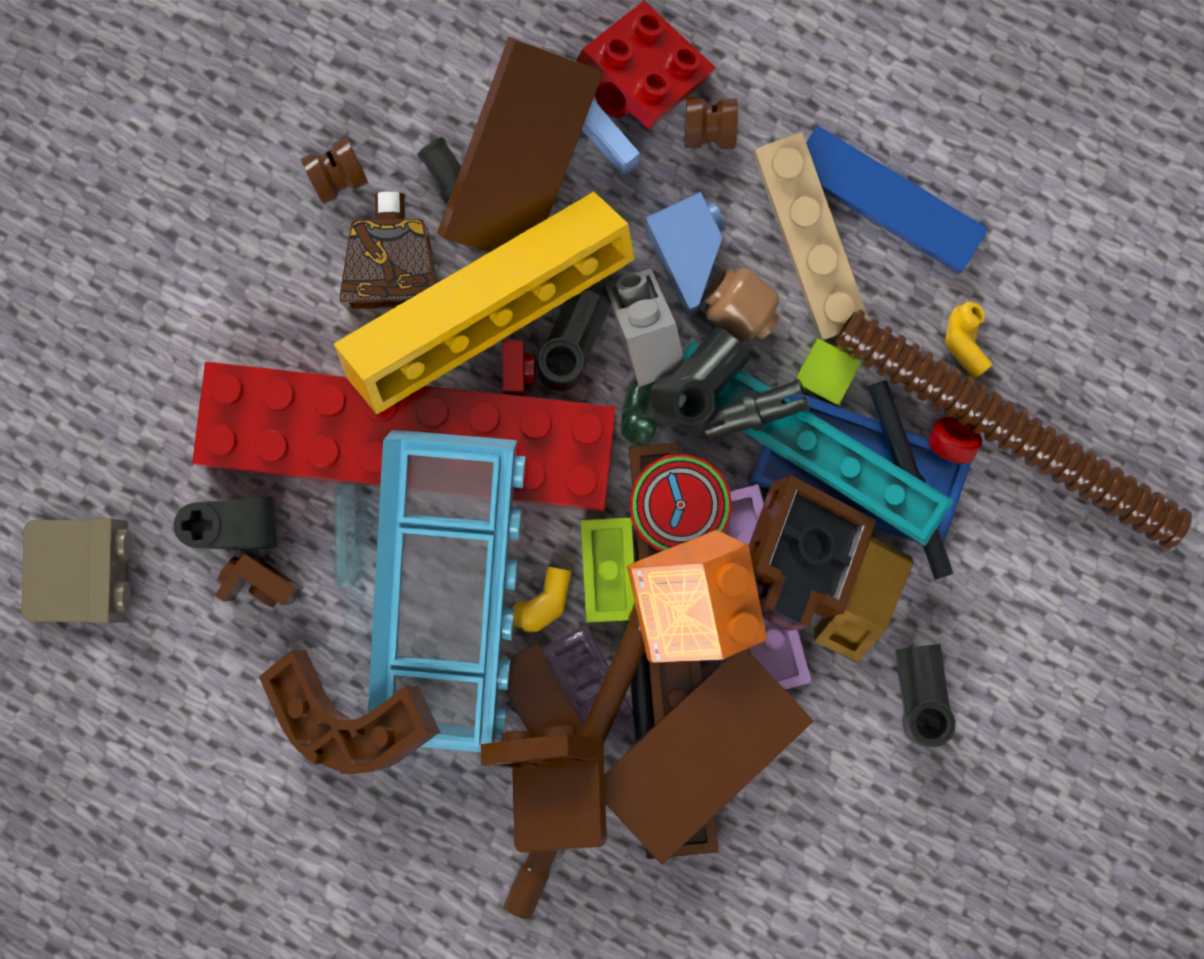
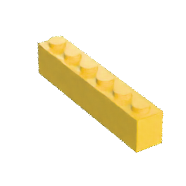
(485, 302)

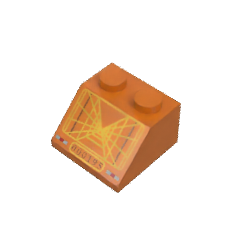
(697, 600)

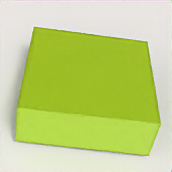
(827, 372)

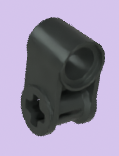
(236, 524)

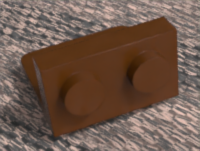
(554, 788)

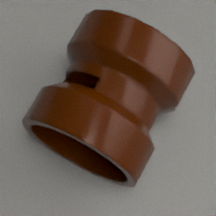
(711, 123)
(334, 170)

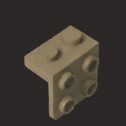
(76, 570)

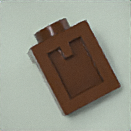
(267, 582)

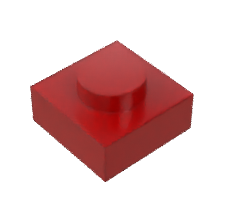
(517, 368)

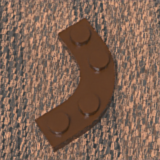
(335, 739)

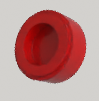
(954, 441)

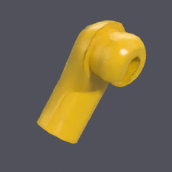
(547, 606)

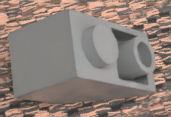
(645, 325)

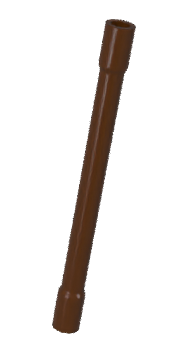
(535, 869)

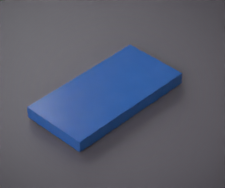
(934, 470)

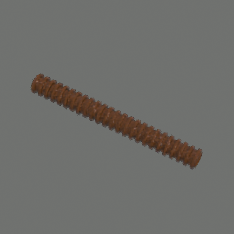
(1015, 431)

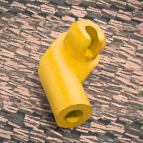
(962, 337)

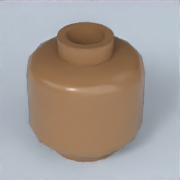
(742, 304)

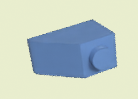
(687, 245)

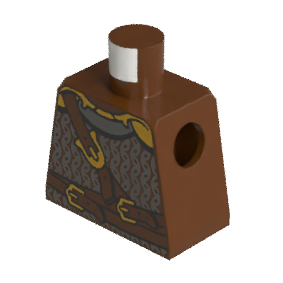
(387, 257)

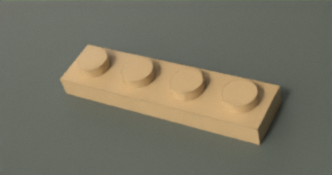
(809, 233)

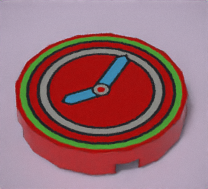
(679, 501)

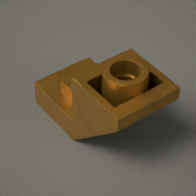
(870, 603)

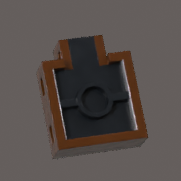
(806, 553)

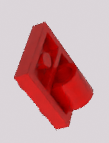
(644, 66)

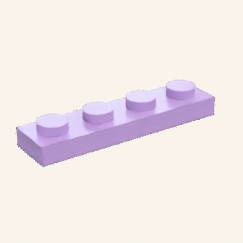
(782, 652)

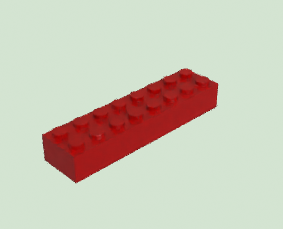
(328, 432)

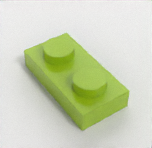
(606, 553)

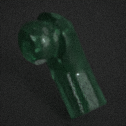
(634, 408)

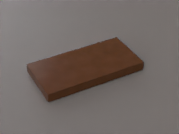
(519, 146)
(702, 754)

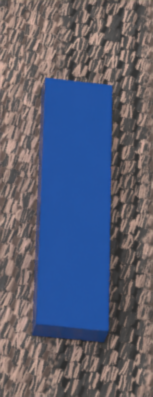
(894, 202)

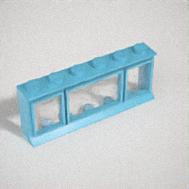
(446, 579)

